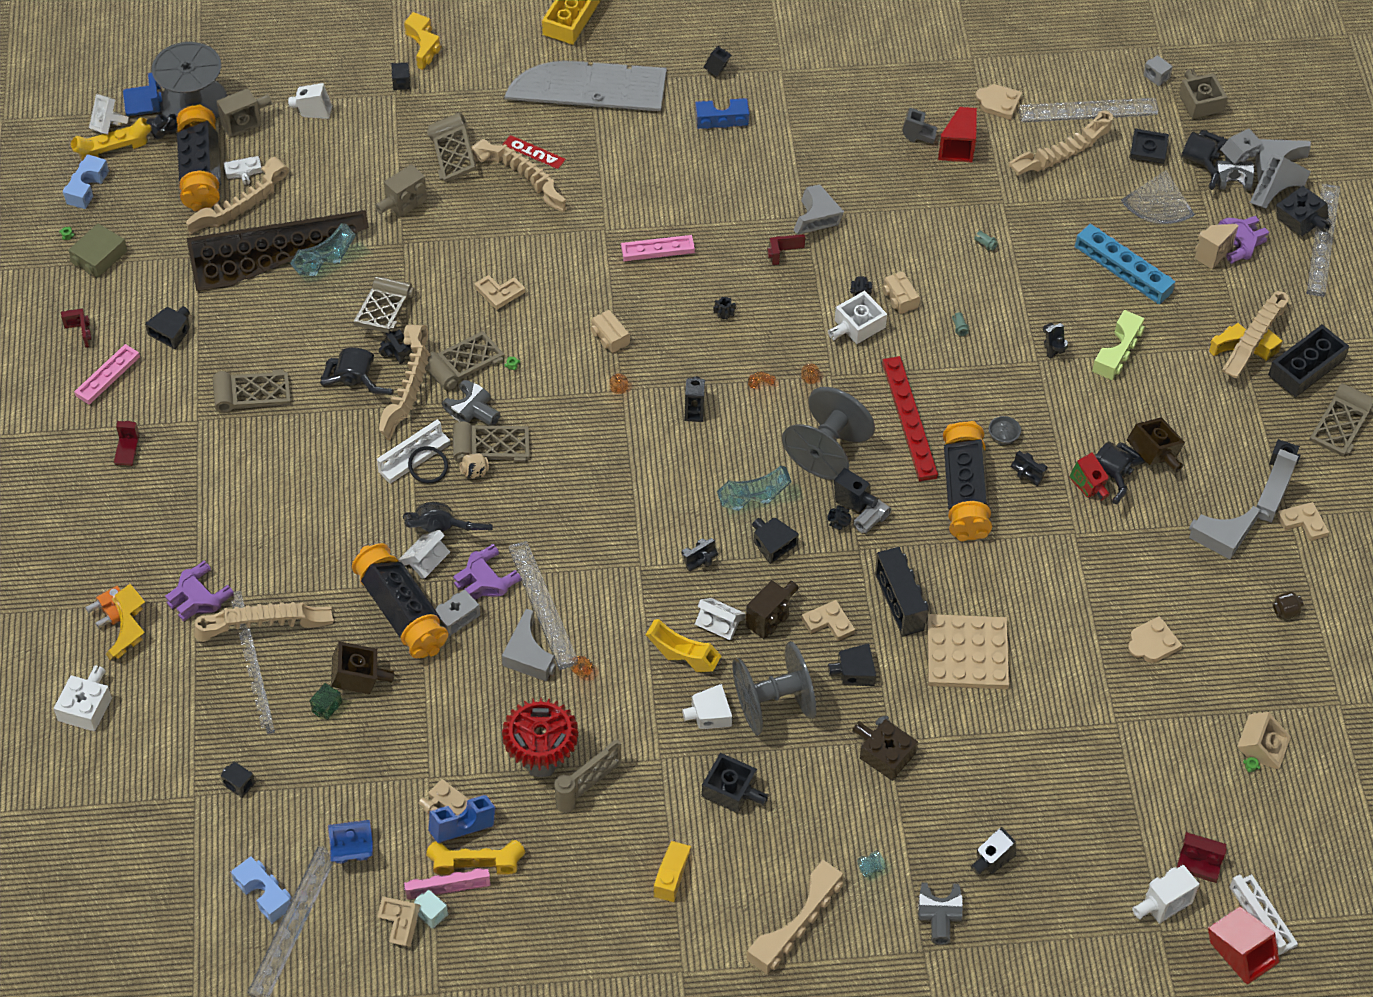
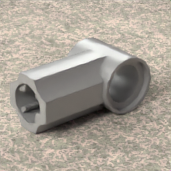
(871, 516)

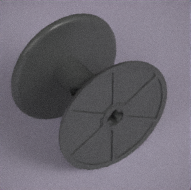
(188, 77)
(838, 417)
(796, 682)

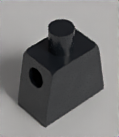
(169, 326)
(694, 392)
(853, 491)
(774, 538)
(855, 666)
(995, 852)

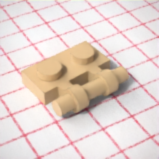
(444, 795)

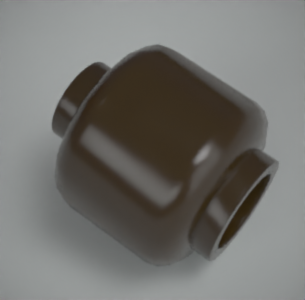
(1287, 605)

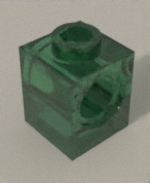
(325, 701)

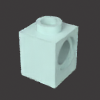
(431, 908)

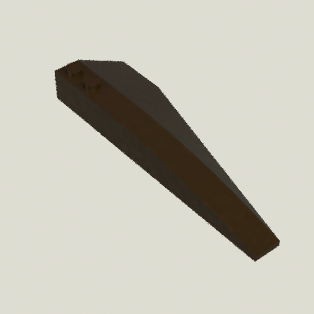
(242, 254)

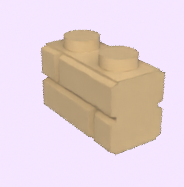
(901, 293)
(610, 331)

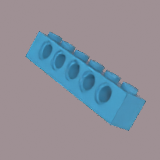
(1125, 264)

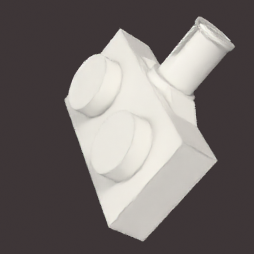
(243, 168)

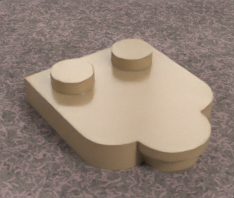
(999, 100)
(1153, 641)

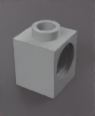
(1157, 70)

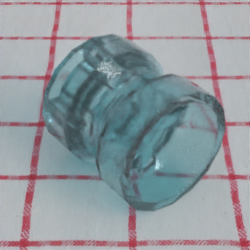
(871, 863)

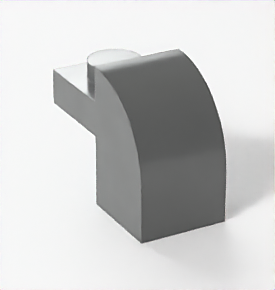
(915, 128)

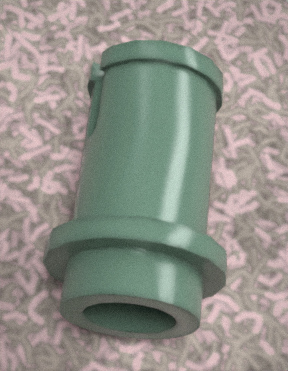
(986, 240)
(961, 327)

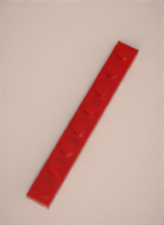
(909, 419)

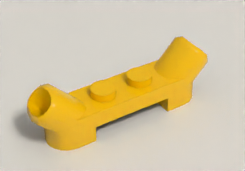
(116, 139)
(504, 859)

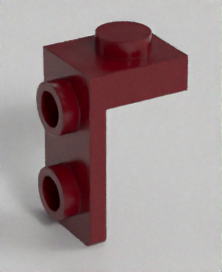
(781, 243)
(77, 318)
(127, 443)

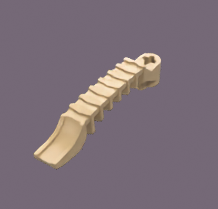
(1048, 157)
(540, 181)
(206, 217)
(1245, 348)
(399, 409)
(310, 617)

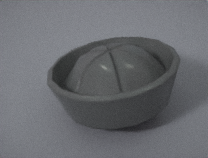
(1004, 430)

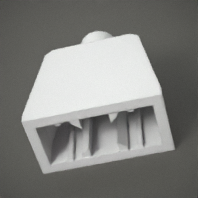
(312, 101)
(709, 709)

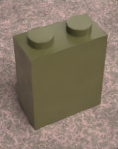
(97, 250)

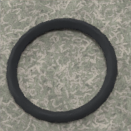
(432, 449)

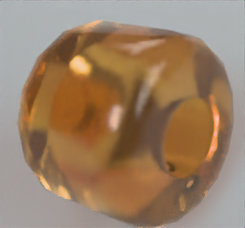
(810, 373)
(618, 383)
(583, 668)

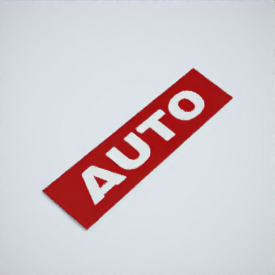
(534, 152)

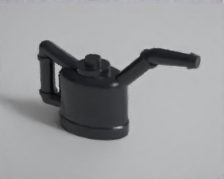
(1203, 150)
(351, 369)
(1118, 462)
(439, 516)

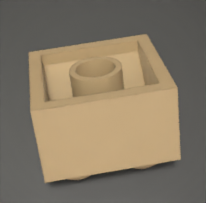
(1215, 243)
(1264, 739)

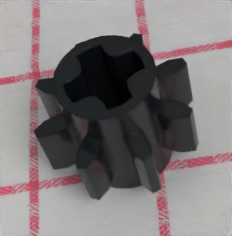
(861, 284)
(724, 308)
(839, 517)

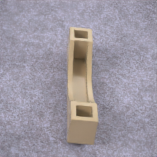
(770, 947)

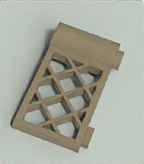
(447, 130)
(389, 290)
(443, 369)
(226, 396)
(1352, 402)
(465, 441)
(571, 787)

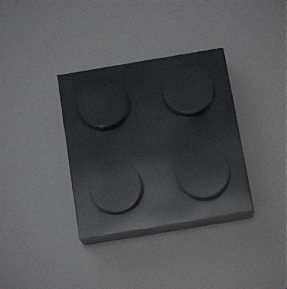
(1149, 146)

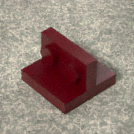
(1202, 856)

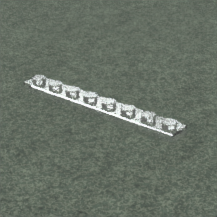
(1087, 109)
(1323, 245)
(543, 605)
(254, 670)
(291, 924)

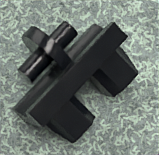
(163, 125)
(1055, 341)
(391, 346)
(1028, 468)
(701, 554)

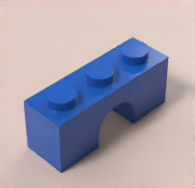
(709, 117)
(477, 816)

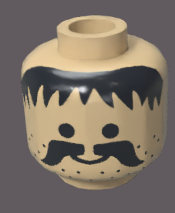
(474, 466)

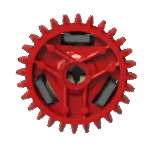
(540, 736)

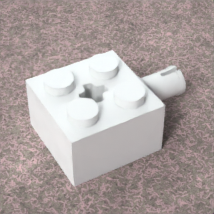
(858, 318)
(83, 701)
(1168, 894)

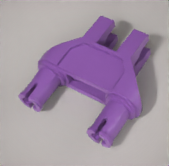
(1245, 238)
(482, 577)
(195, 595)

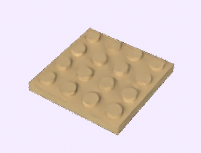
(967, 651)

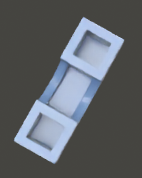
(90, 170)
(252, 876)

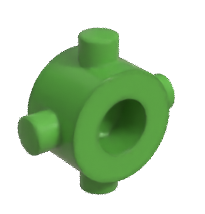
(66, 233)
(512, 363)
(1251, 764)

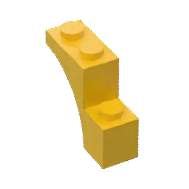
(420, 30)
(1227, 341)
(127, 603)
(699, 655)

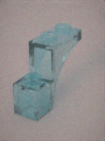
(332, 250)
(763, 489)

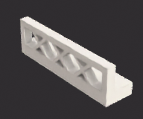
(398, 462)
(1250, 903)

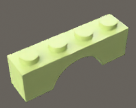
(1110, 360)

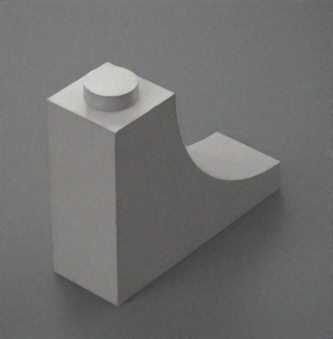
(1285, 148)
(1277, 176)
(821, 211)
(1276, 485)
(1221, 534)
(525, 654)

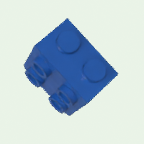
(143, 99)
(350, 841)

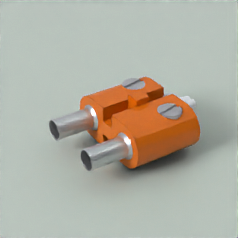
(107, 605)

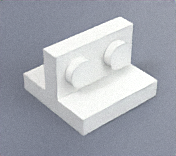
(104, 115)
(425, 553)
(719, 617)

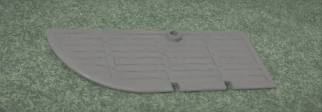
(591, 85)

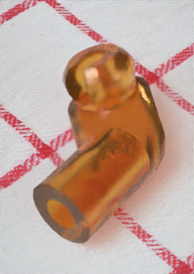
(760, 377)

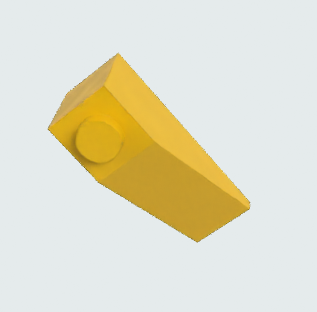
(671, 871)

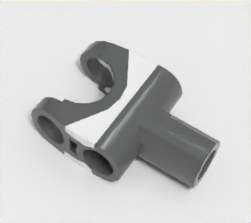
(1241, 172)
(472, 405)
(940, 912)

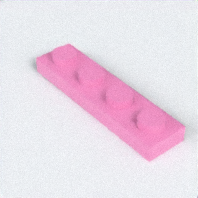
(657, 248)
(107, 374)
(447, 884)

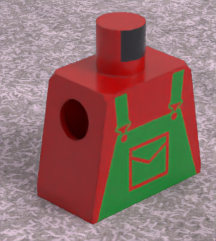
(1090, 477)

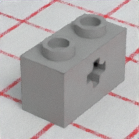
(1242, 146)
(458, 612)

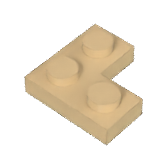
(498, 294)
(1305, 516)
(829, 616)
(404, 917)

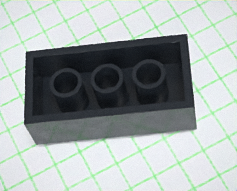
(1308, 360)
(901, 591)

